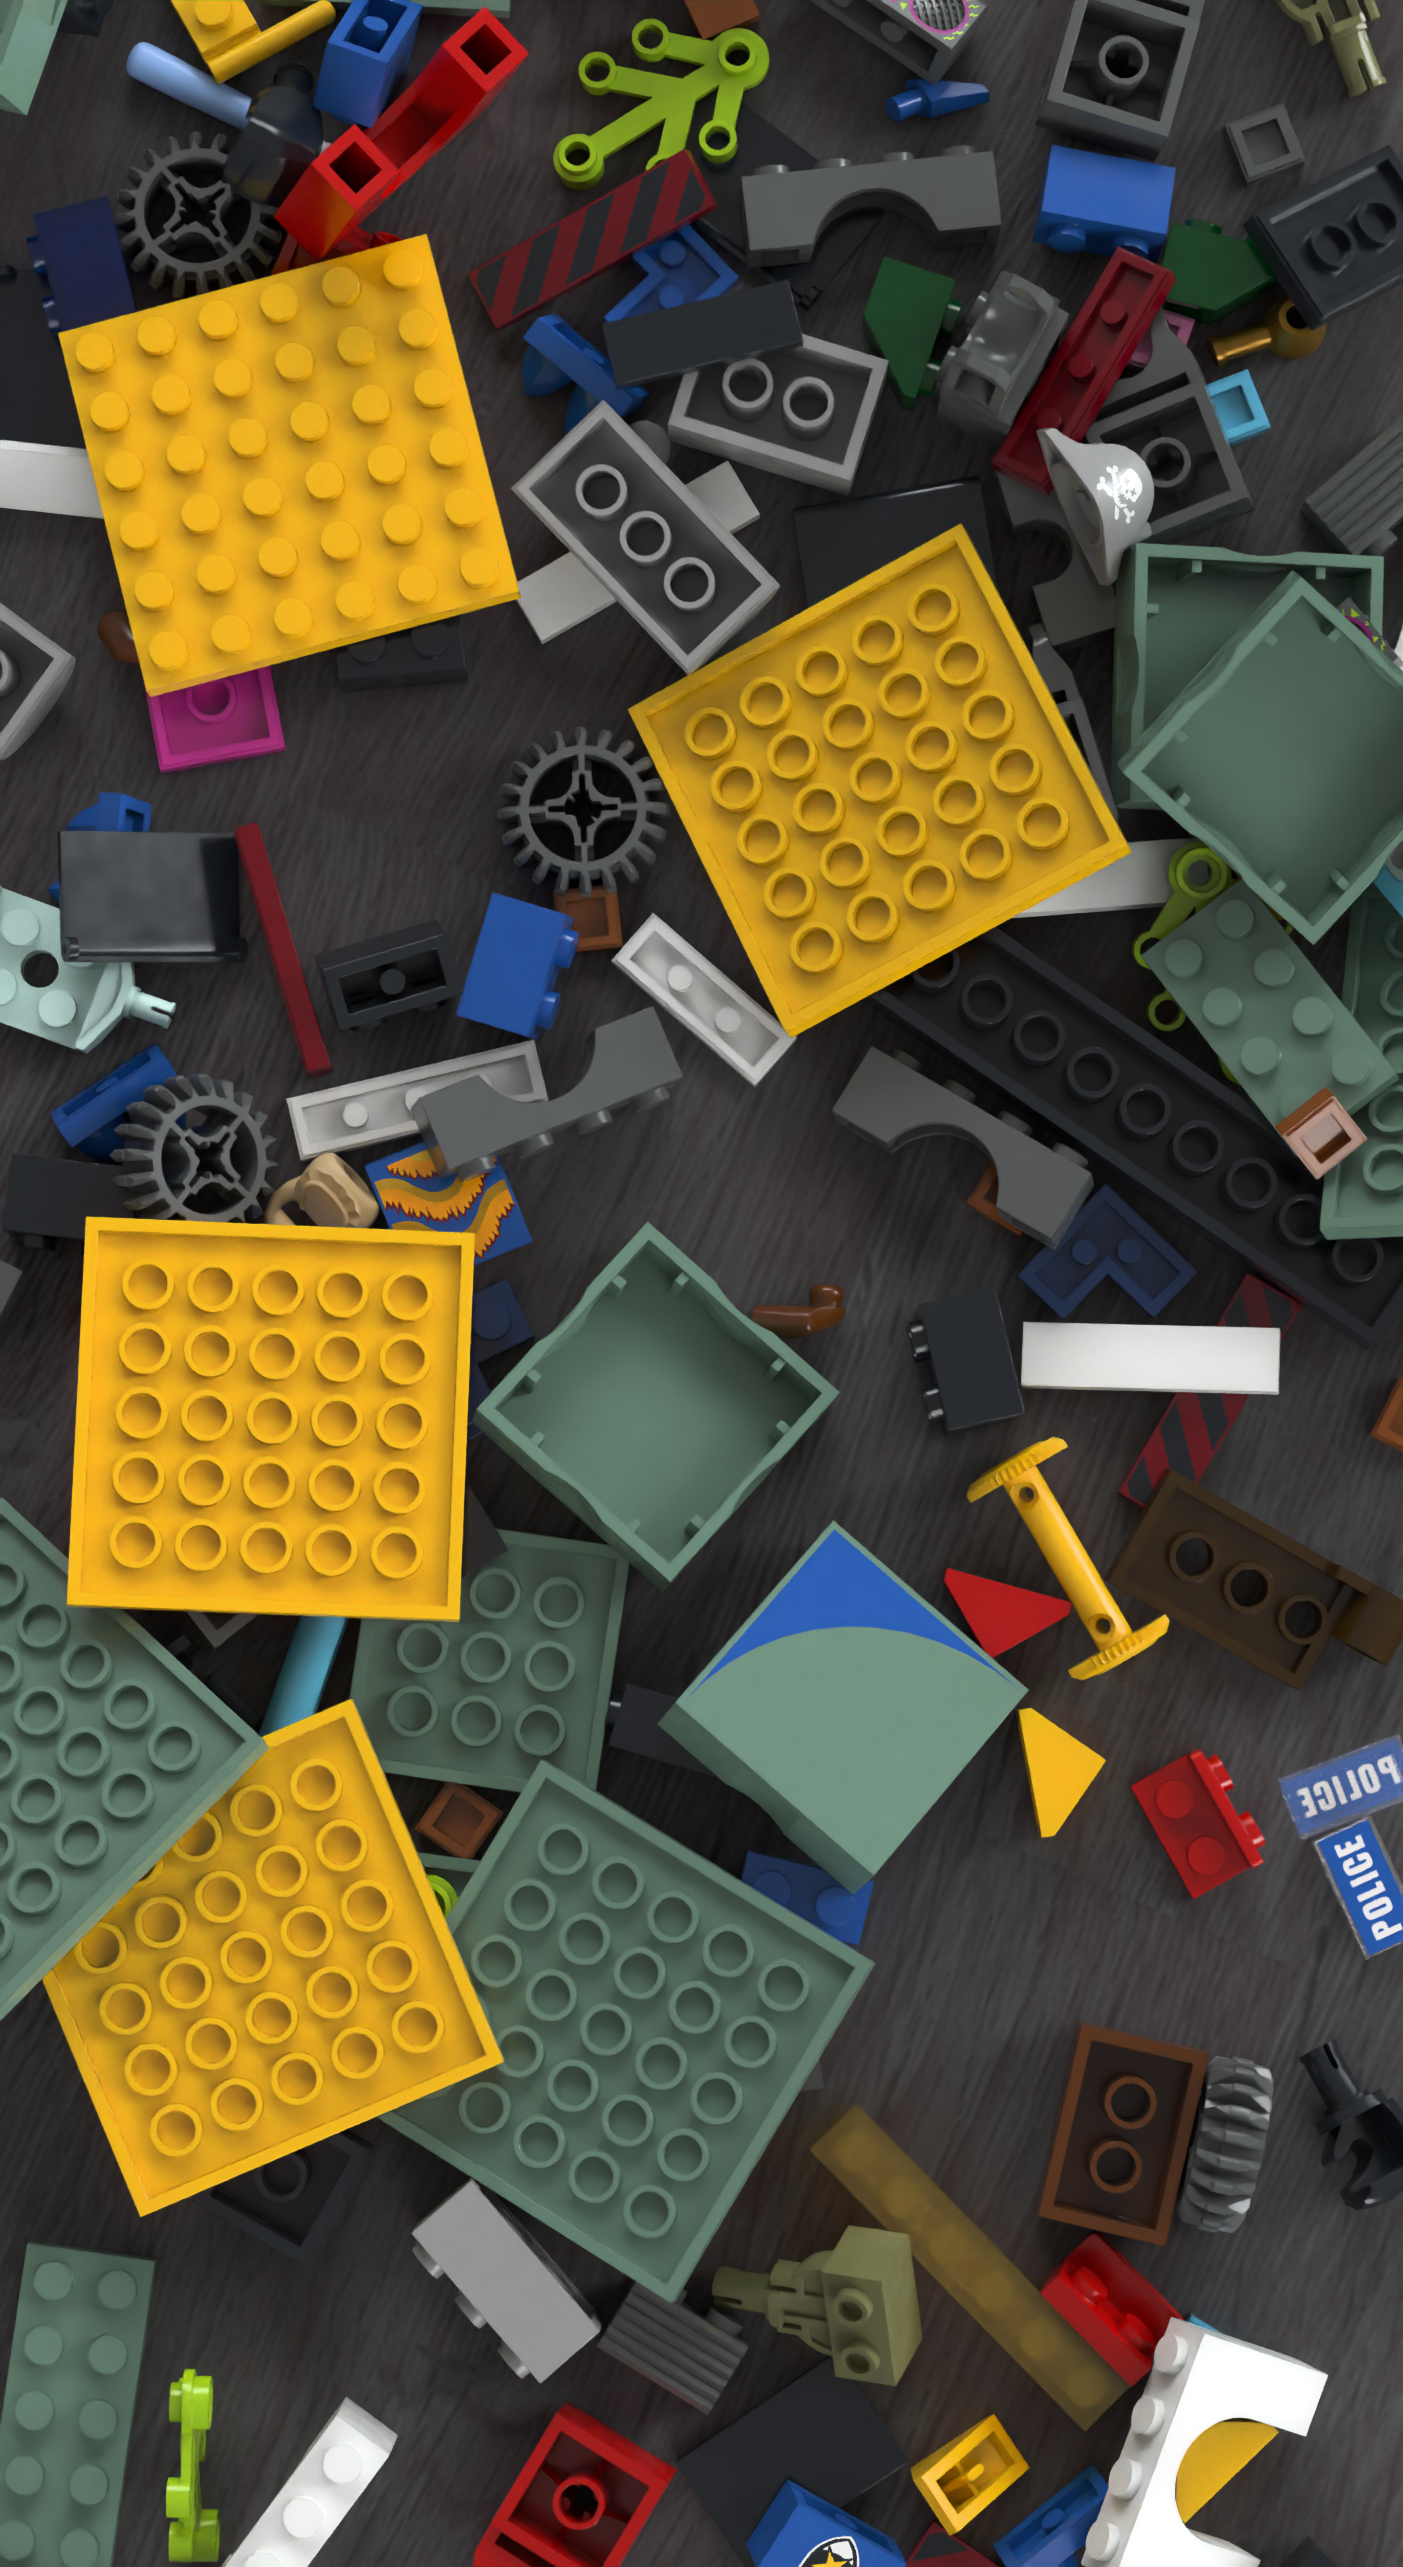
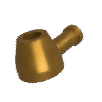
(1271, 333)

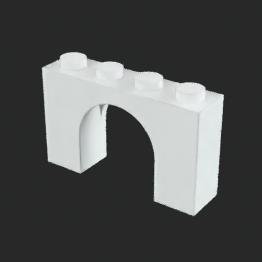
(1192, 2385)
(318, 2491)

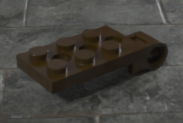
(1235, 1541)

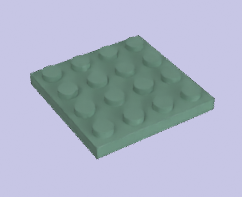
(510, 1680)

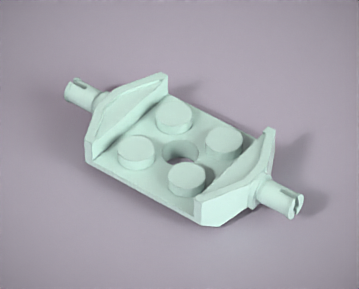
(82, 1000)

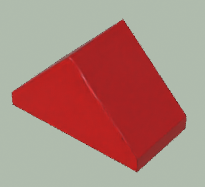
(1001, 1613)

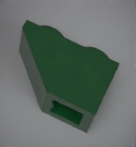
(1212, 272)
(904, 324)

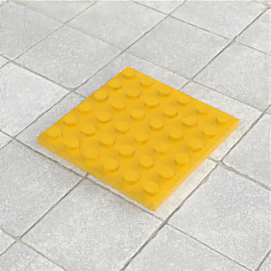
(288, 465)
(878, 781)
(271, 1419)
(270, 1975)

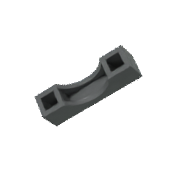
(945, 195)
(896, 1104)
(474, 1123)

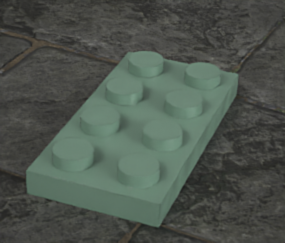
(1266, 1008)

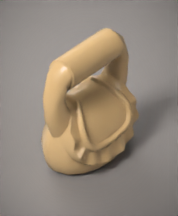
(329, 1195)

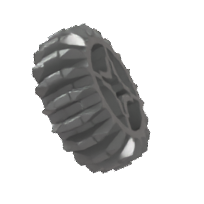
(183, 235)
(554, 812)
(219, 1157)
(1225, 2145)

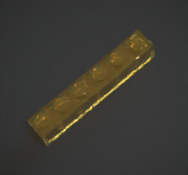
(968, 2263)

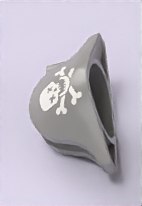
(1103, 496)

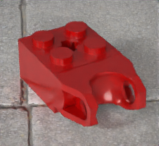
(540, 2517)

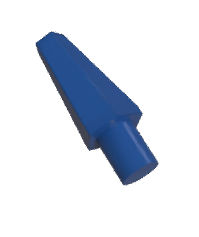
(930, 101)

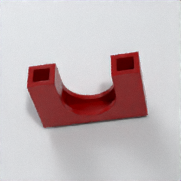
(371, 165)

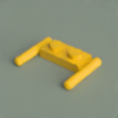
(231, 38)

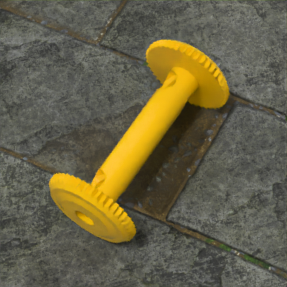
(1068, 1559)

